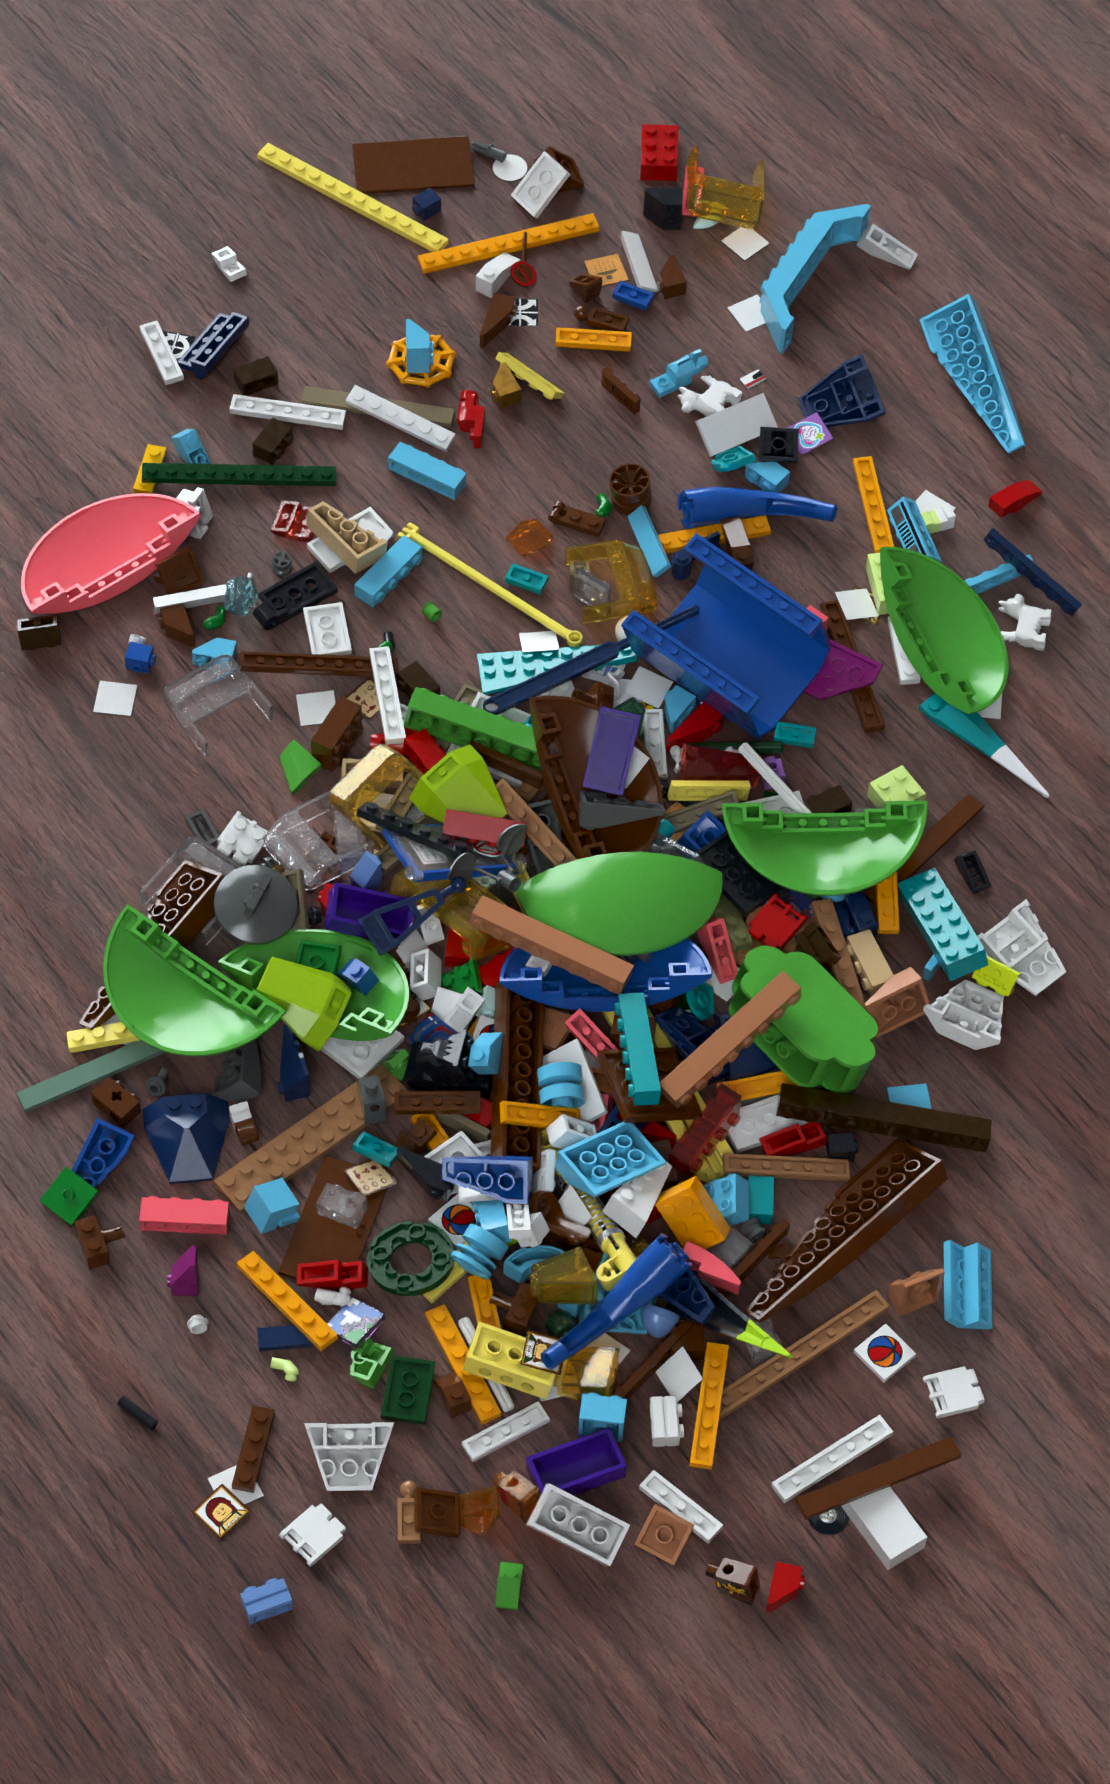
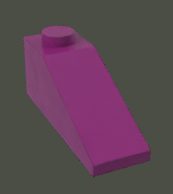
(185, 1274)

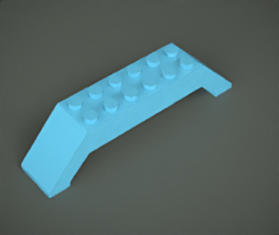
(801, 260)

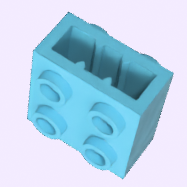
(730, 1197)

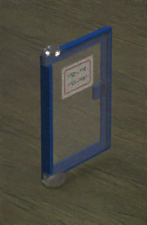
(428, 865)

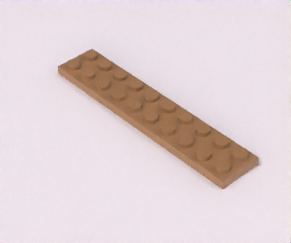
(304, 1141)

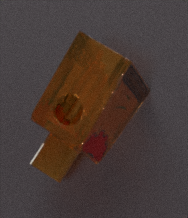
(517, 1494)

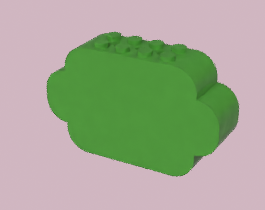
(821, 1037)

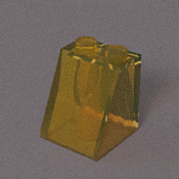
(564, 1279)
(588, 1372)

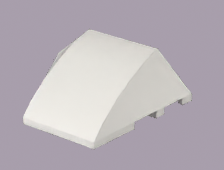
(968, 1015)
(349, 1453)

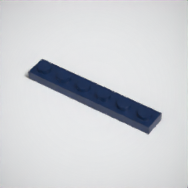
(1031, 571)

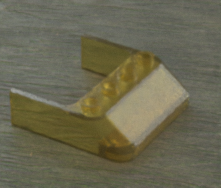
(723, 199)
(629, 574)
(367, 782)

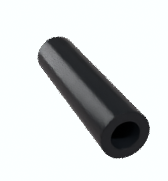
(137, 1413)

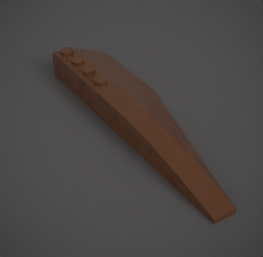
(852, 1223)

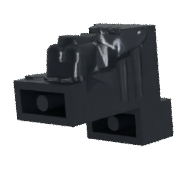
(446, 1066)

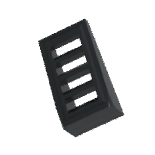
(976, 863)

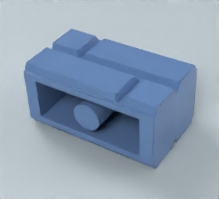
(266, 1600)

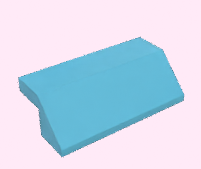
(967, 1286)

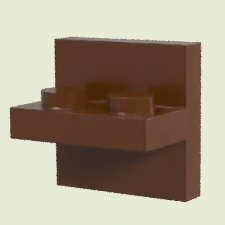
(179, 571)

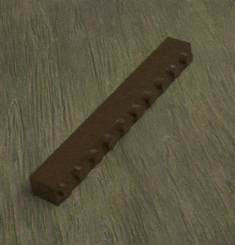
(884, 1117)

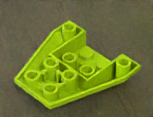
(458, 784)
(309, 996)

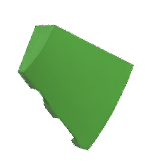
(298, 766)
(369, 1362)

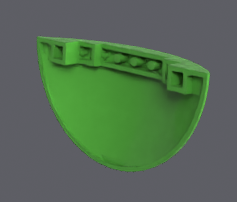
(944, 629)
(826, 850)
(624, 900)
(175, 996)
(364, 1016)

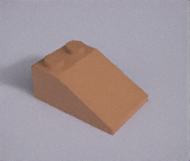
(898, 1001)
(915, 1291)

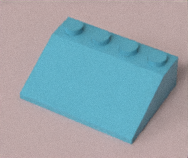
(608, 1159)

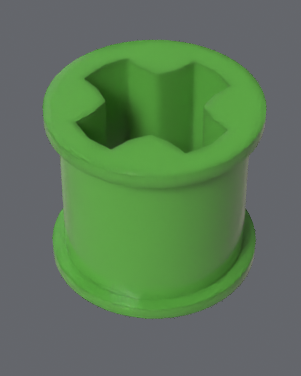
(431, 612)

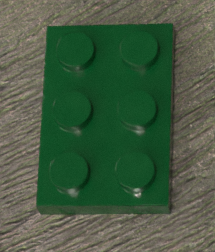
(408, 1390)

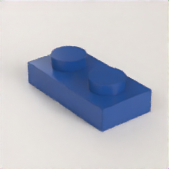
(633, 295)

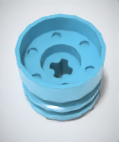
(480, 1248)

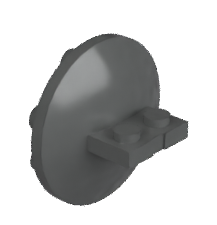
(255, 904)

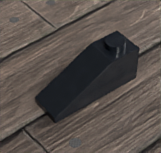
(426, 1173)

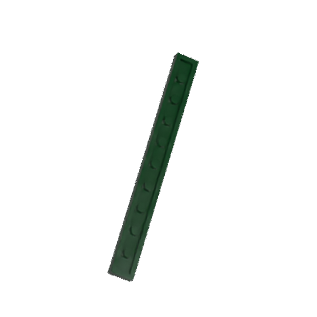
(238, 474)

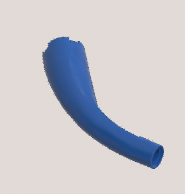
(711, 504)
(643, 1281)

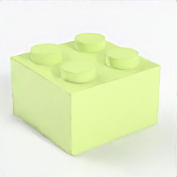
(895, 786)

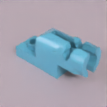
(679, 373)

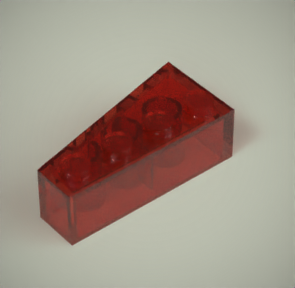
(714, 764)
(706, 1131)

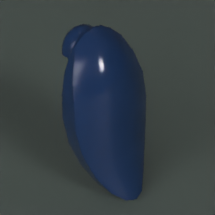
(843, 917)

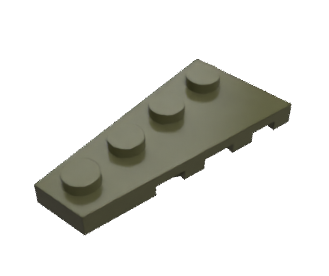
(736, 928)

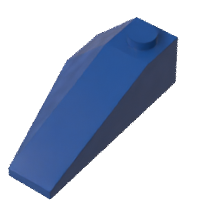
(701, 832)
(102, 1152)
(496, 1176)

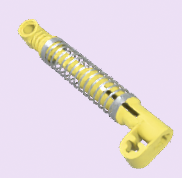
(619, 1259)

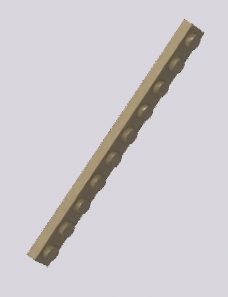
(400, 802)

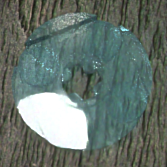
(236, 587)

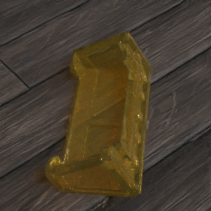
(454, 912)

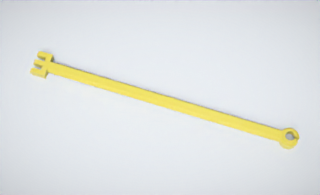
(412, 533)

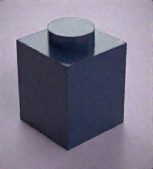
(426, 204)

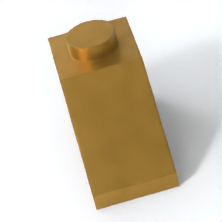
(505, 388)

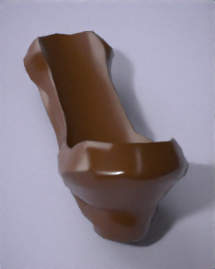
(551, 1210)

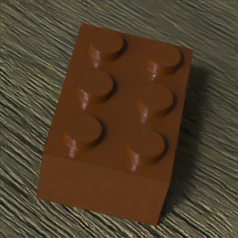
(337, 733)

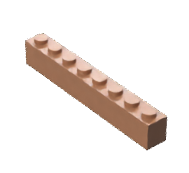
(551, 945)
(730, 1039)

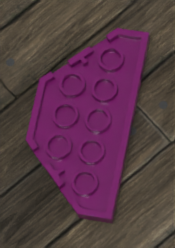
(842, 673)

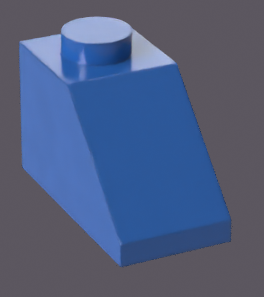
(358, 976)

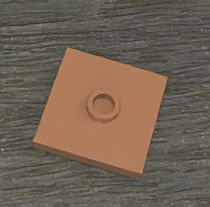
(553, 1029)

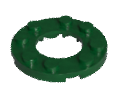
(407, 1233)

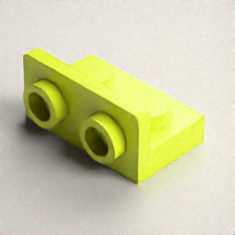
(997, 977)

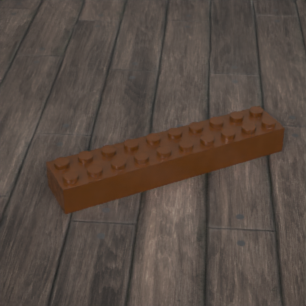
(517, 1080)

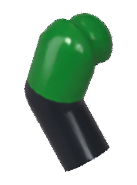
(388, 641)

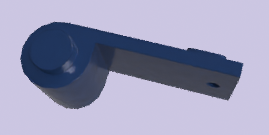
(682, 560)

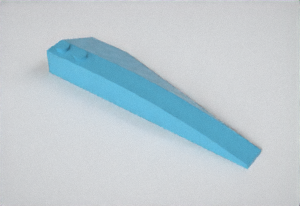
(968, 355)

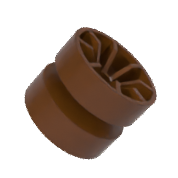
(629, 488)

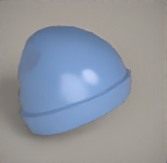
(658, 1320)

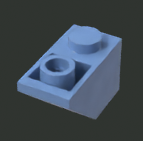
(367, 872)

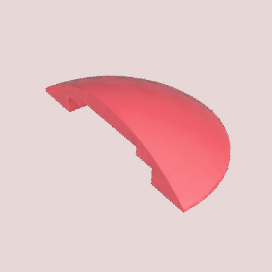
(103, 550)

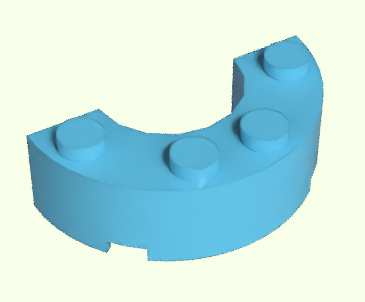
(520, 1263)

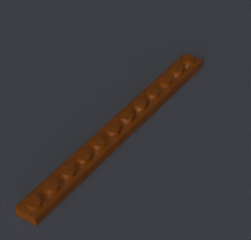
(653, 1362)

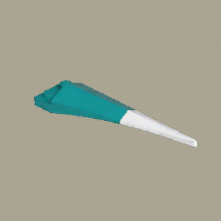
(979, 734)

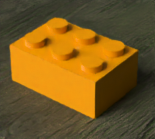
(692, 1214)

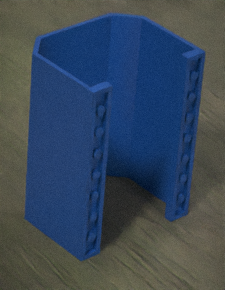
(743, 651)

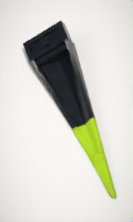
(732, 1322)

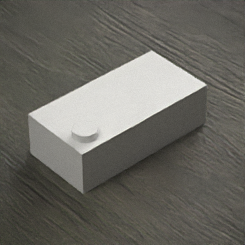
(578, 1525)
(886, 1526)

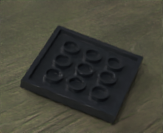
(741, 883)

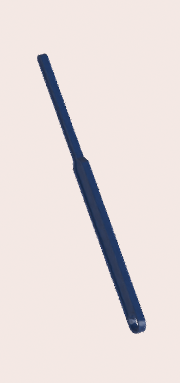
(572, 668)

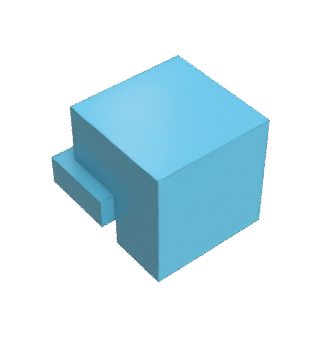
(272, 1206)

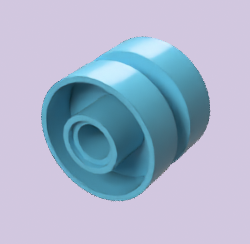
(561, 1085)

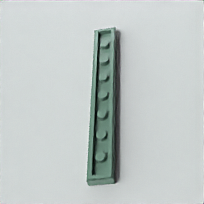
(86, 1075)

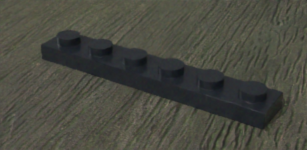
(408, 828)

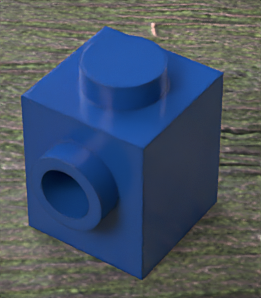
(139, 657)

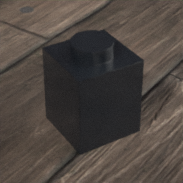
(841, 1146)

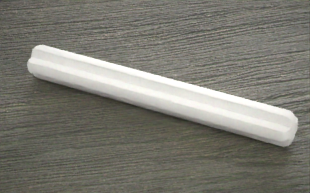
(773, 779)
(499, 1390)

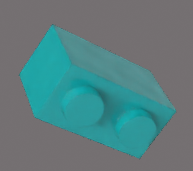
(761, 1198)

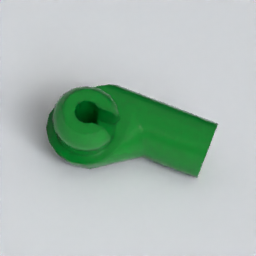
(605, 505)
(216, 620)

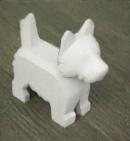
(712, 400)
(1029, 622)

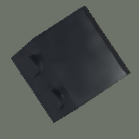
(663, 207)
(778, 444)

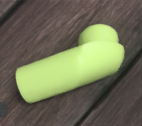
(287, 1366)

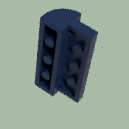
(213, 343)

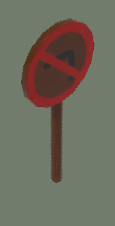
(521, 271)

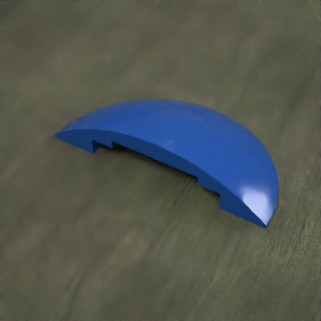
(662, 978)

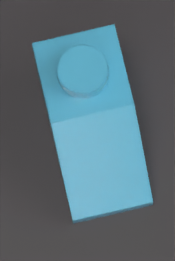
(678, 706)
(486, 1053)

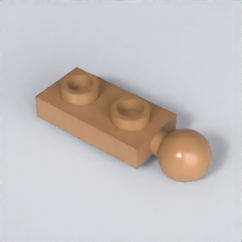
(405, 1513)

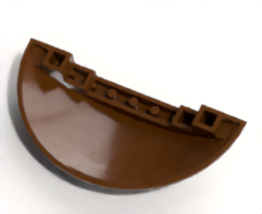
(563, 742)

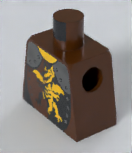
(735, 1579)

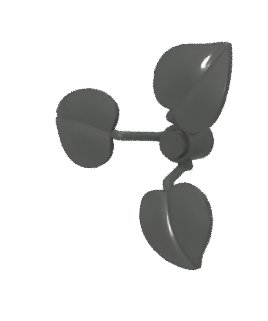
(506, 882)

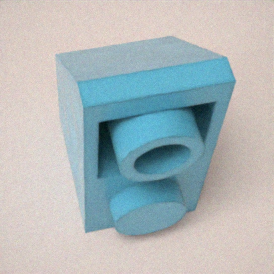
(190, 447)
(768, 476)
(213, 649)

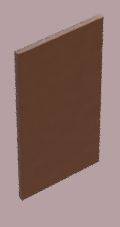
(413, 164)
(323, 1238)

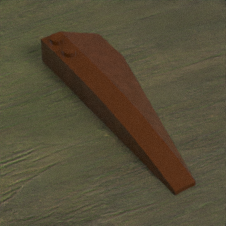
(181, 912)

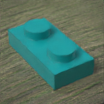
(526, 579)
(795, 734)
(375, 1149)

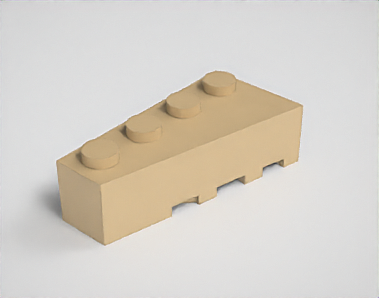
(345, 538)

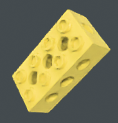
(498, 1357)

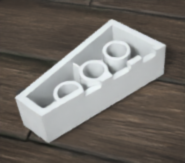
(635, 1200)

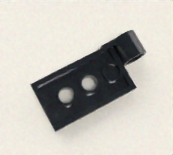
(280, 607)

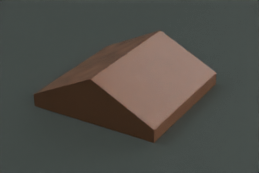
(664, 1534)

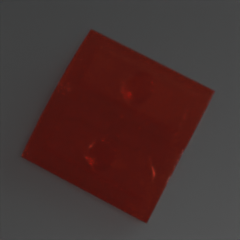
(291, 522)

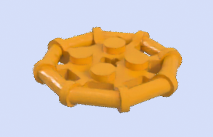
(444, 371)

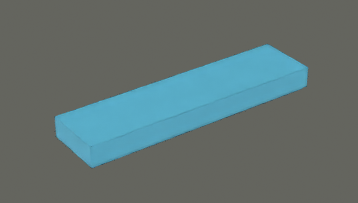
(649, 541)

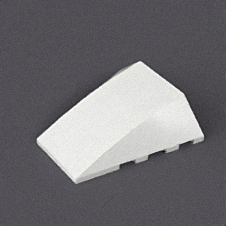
(1024, 948)

